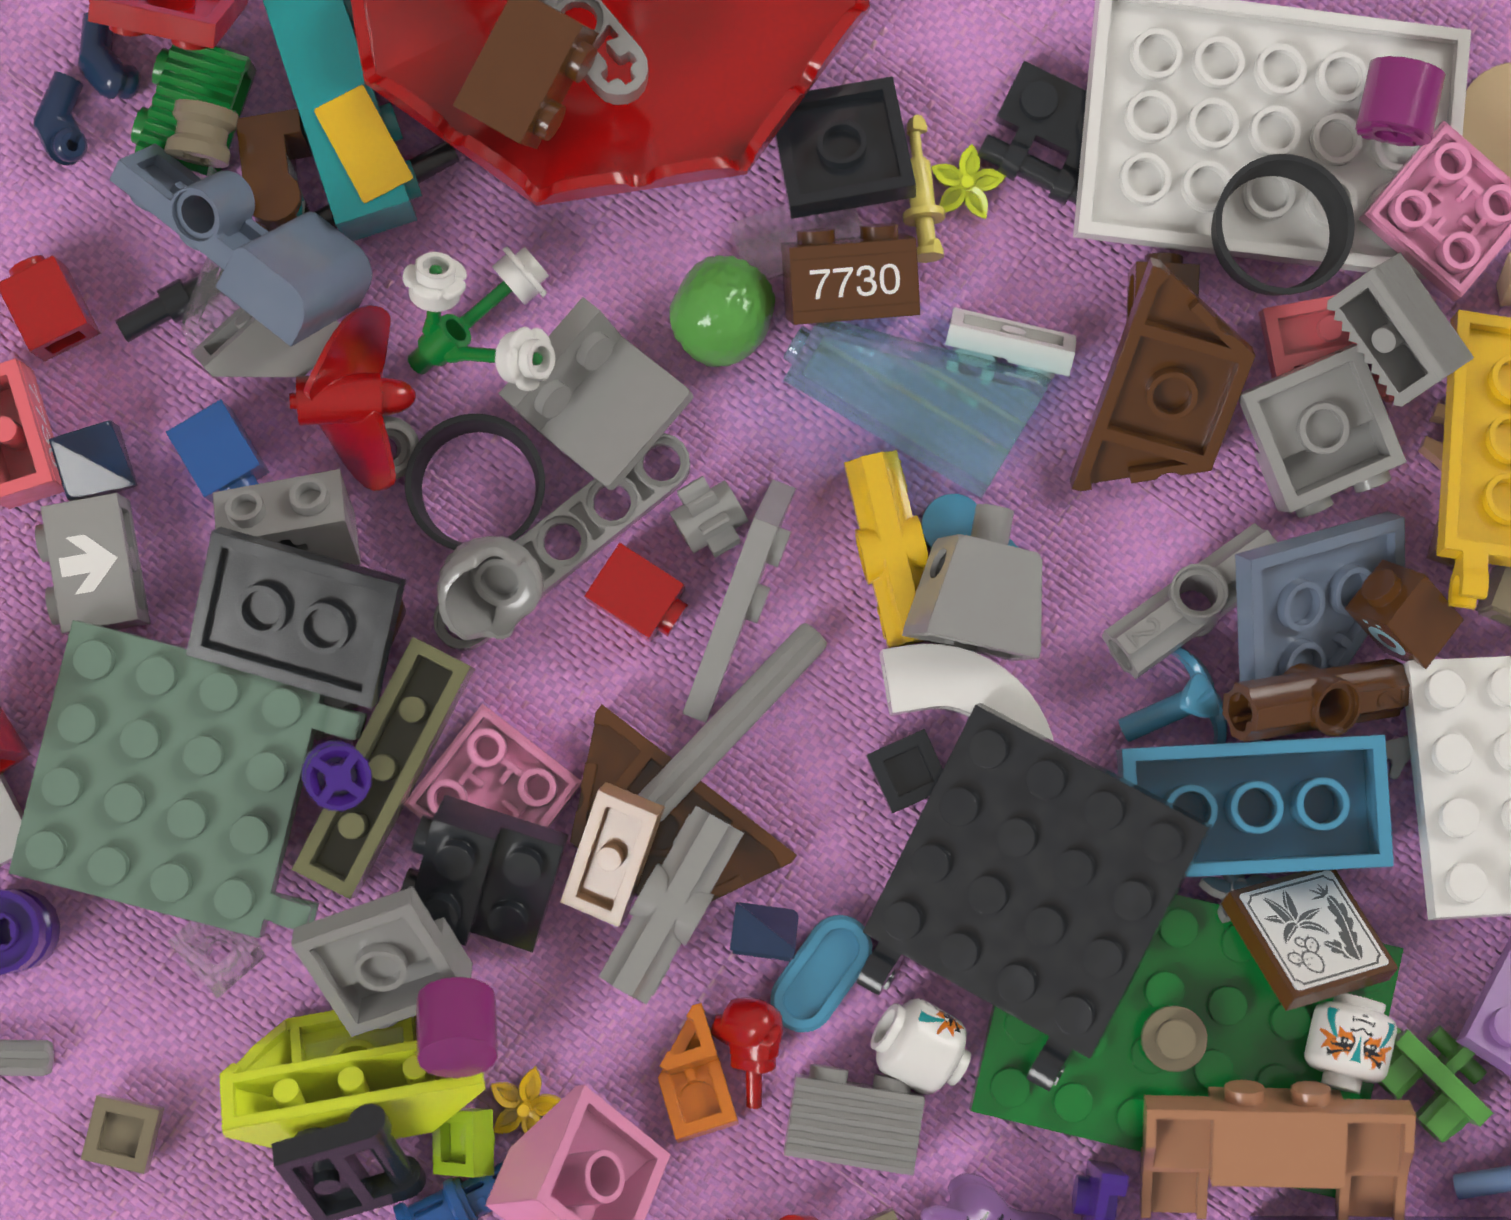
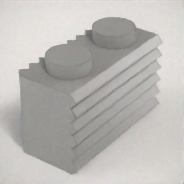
(1399, 329)
(854, 1121)

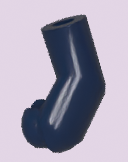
(56, 124)

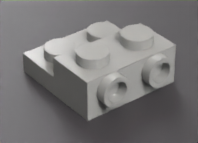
(1321, 432)
(379, 958)

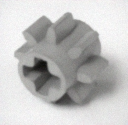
(708, 516)

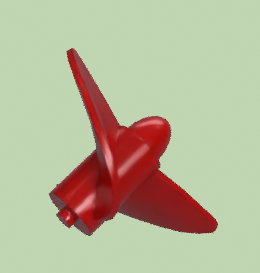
(352, 398)

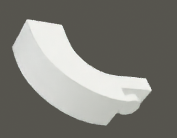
(955, 680)

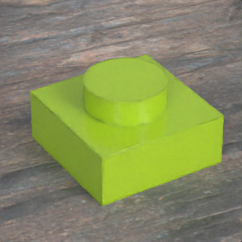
(465, 1144)

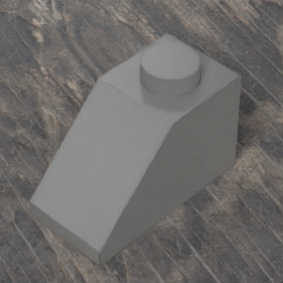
(250, 349)

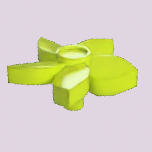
(967, 183)

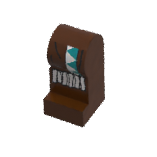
(268, 164)

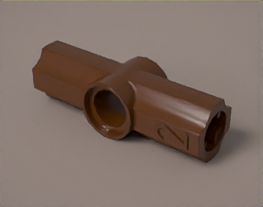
(1316, 699)

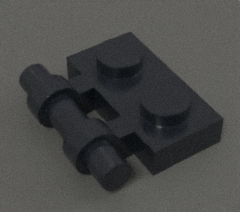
(1043, 111)

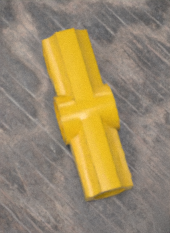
(887, 539)

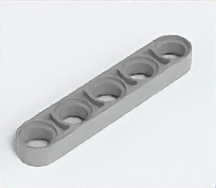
(593, 529)

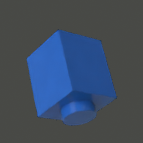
(217, 450)

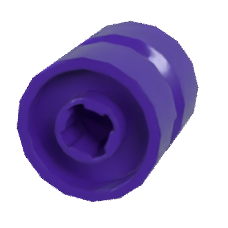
(26, 930)

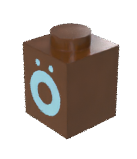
(1404, 613)

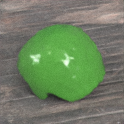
(722, 310)

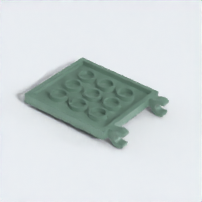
(171, 782)

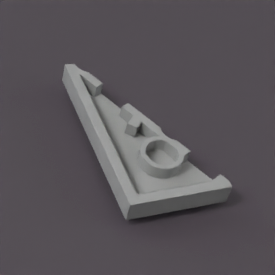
(744, 596)

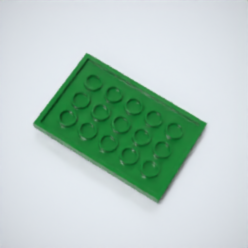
(1189, 965)

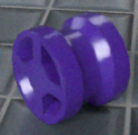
(339, 791)

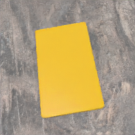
(363, 144)

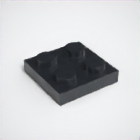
(845, 149)

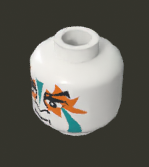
(1350, 1042)
(921, 1046)

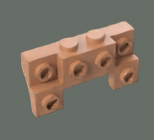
(1276, 1140)

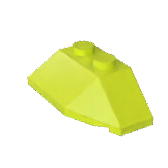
(317, 1075)

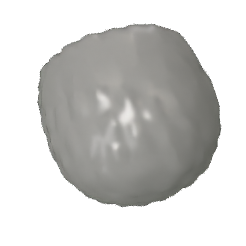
(488, 587)

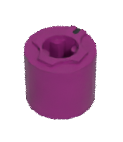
(1400, 101)
(456, 1027)

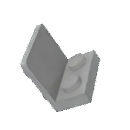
(601, 399)

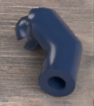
(102, 66)

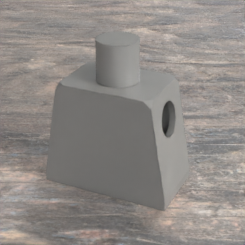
(981, 592)

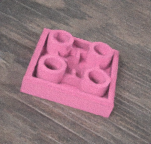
(1445, 211)
(496, 770)

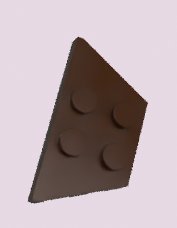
(1165, 389)
(630, 762)

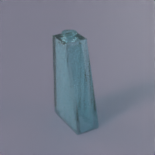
(921, 398)

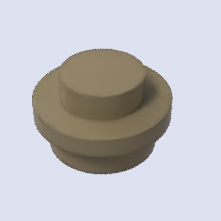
(1174, 1038)

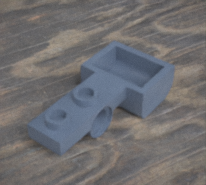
(285, 277)

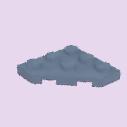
(1298, 592)

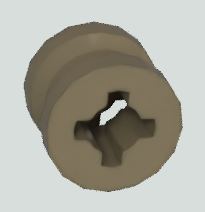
(201, 133)

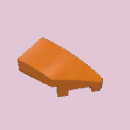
(695, 1082)

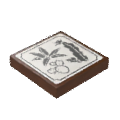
(1309, 937)

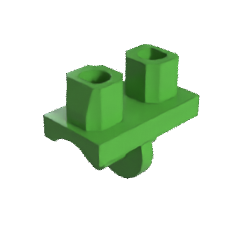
(1453, 1102)

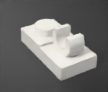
(1019, 343)

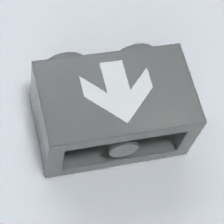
(92, 563)

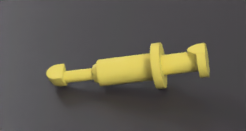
(923, 211)

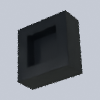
(906, 770)

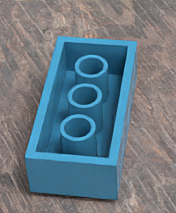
(1276, 801)

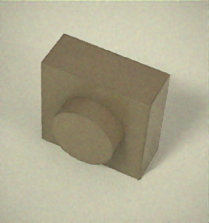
(122, 1133)

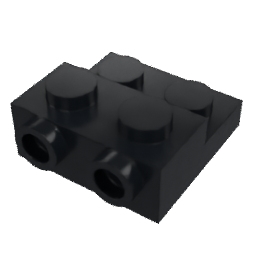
(486, 872)

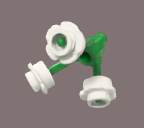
(436, 286)

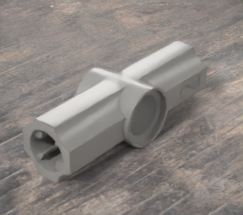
(1166, 623)
(671, 905)

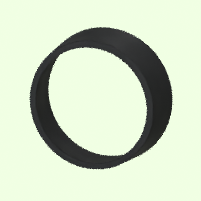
(1329, 194)
(447, 431)

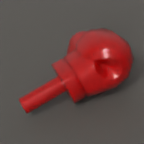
(754, 1037)

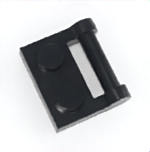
(330, 1178)

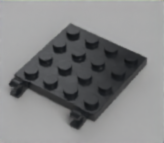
(1033, 884)

